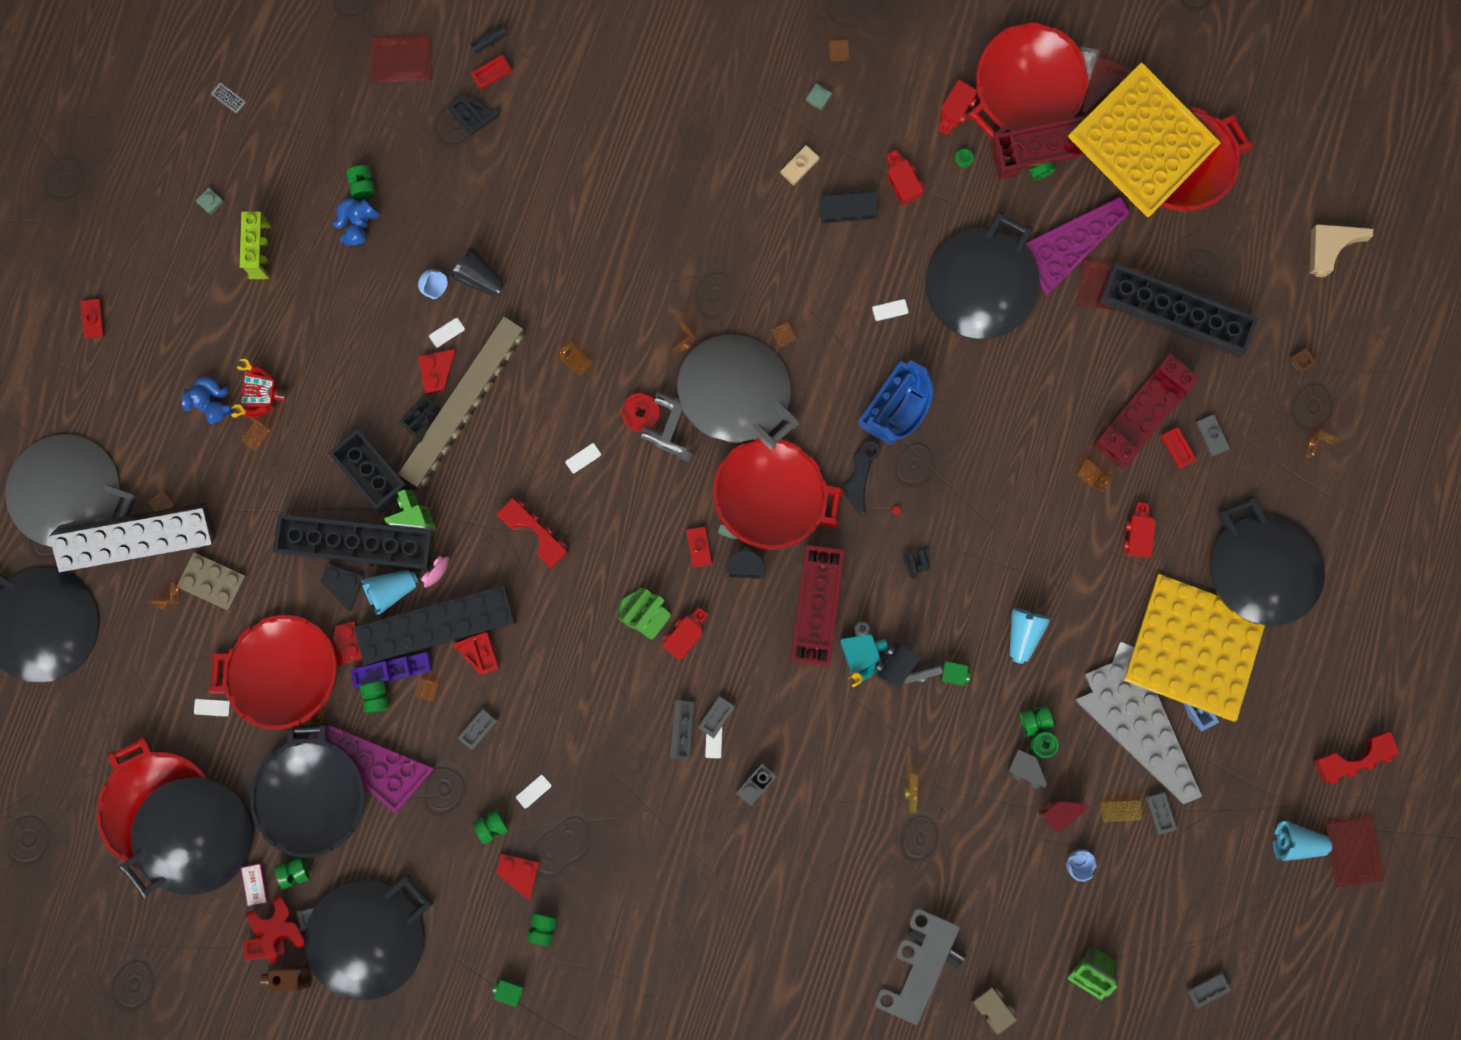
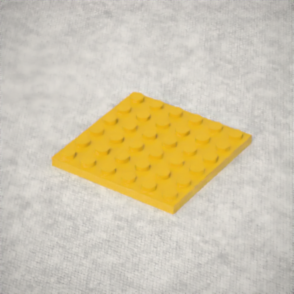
(1144, 139)
(1194, 649)

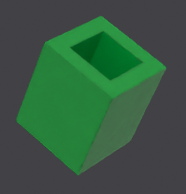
(955, 674)
(508, 992)

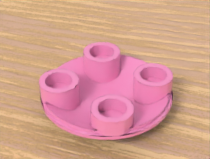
(437, 572)

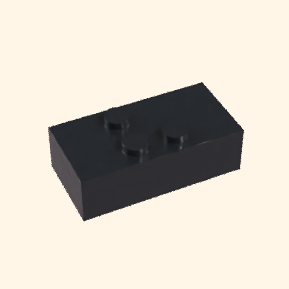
(368, 470)

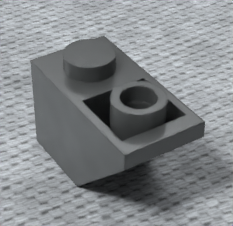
(1027, 768)
(756, 784)

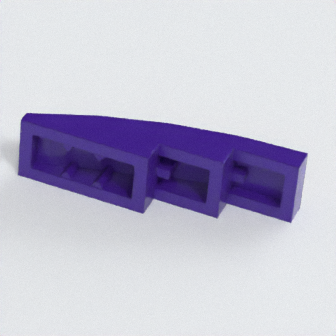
(392, 670)

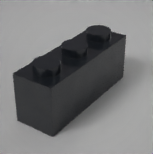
(848, 207)

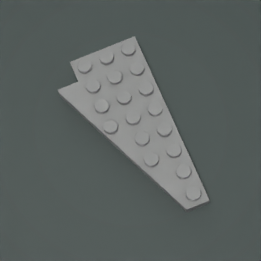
(1140, 725)

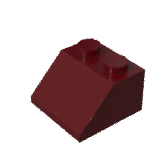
(1061, 814)

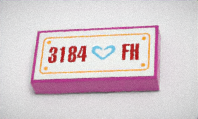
(254, 885)

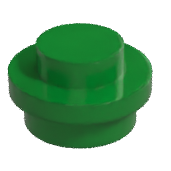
(964, 158)

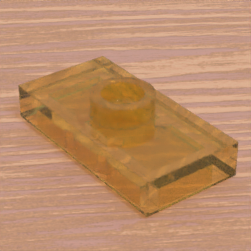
(911, 792)
(1121, 811)

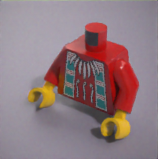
(258, 392)

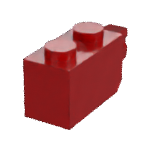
(956, 106)
(903, 179)
(1140, 533)
(686, 634)

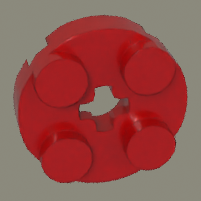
(630, 408)

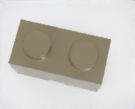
(991, 1004)

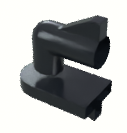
(913, 569)

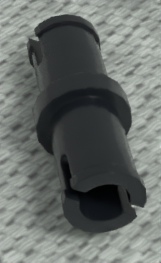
(489, 39)

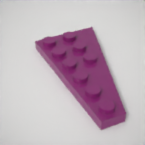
(1068, 245)
(383, 772)

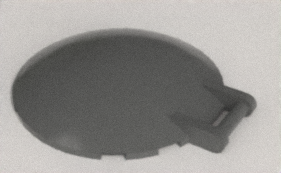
(736, 390)
(63, 485)

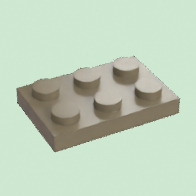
(211, 581)

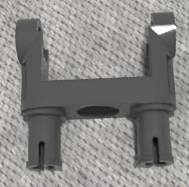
(662, 439)

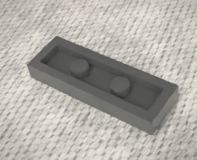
(682, 730)

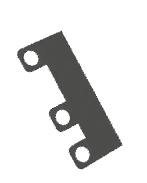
(926, 968)

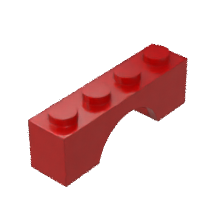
(550, 550)
(1378, 748)

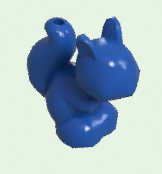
(358, 213)
(200, 397)

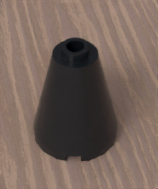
(476, 273)

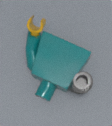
(862, 653)

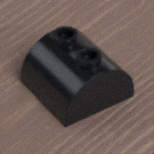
(745, 565)
(896, 666)

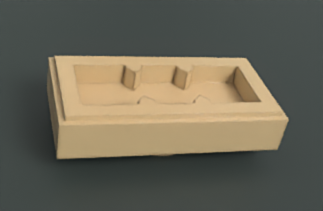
(799, 165)

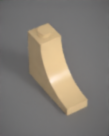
(1328, 242)

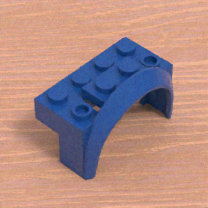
(910, 412)

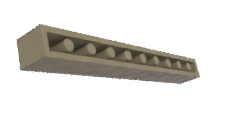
(461, 403)

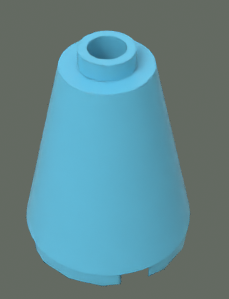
(388, 588)
(1025, 633)
(1299, 842)

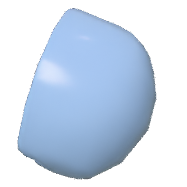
(432, 283)
(1081, 864)

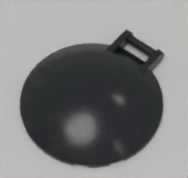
(983, 280)
(1266, 566)
(45, 624)
(307, 795)
(189, 838)
(366, 938)

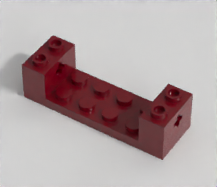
(1034, 147)
(1146, 411)
(817, 606)

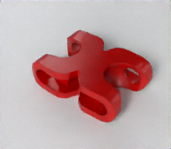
(274, 929)

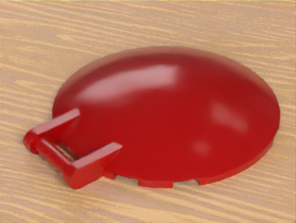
(1029, 79)
(1217, 172)
(772, 495)
(277, 672)
(130, 786)

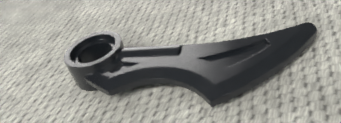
(856, 485)

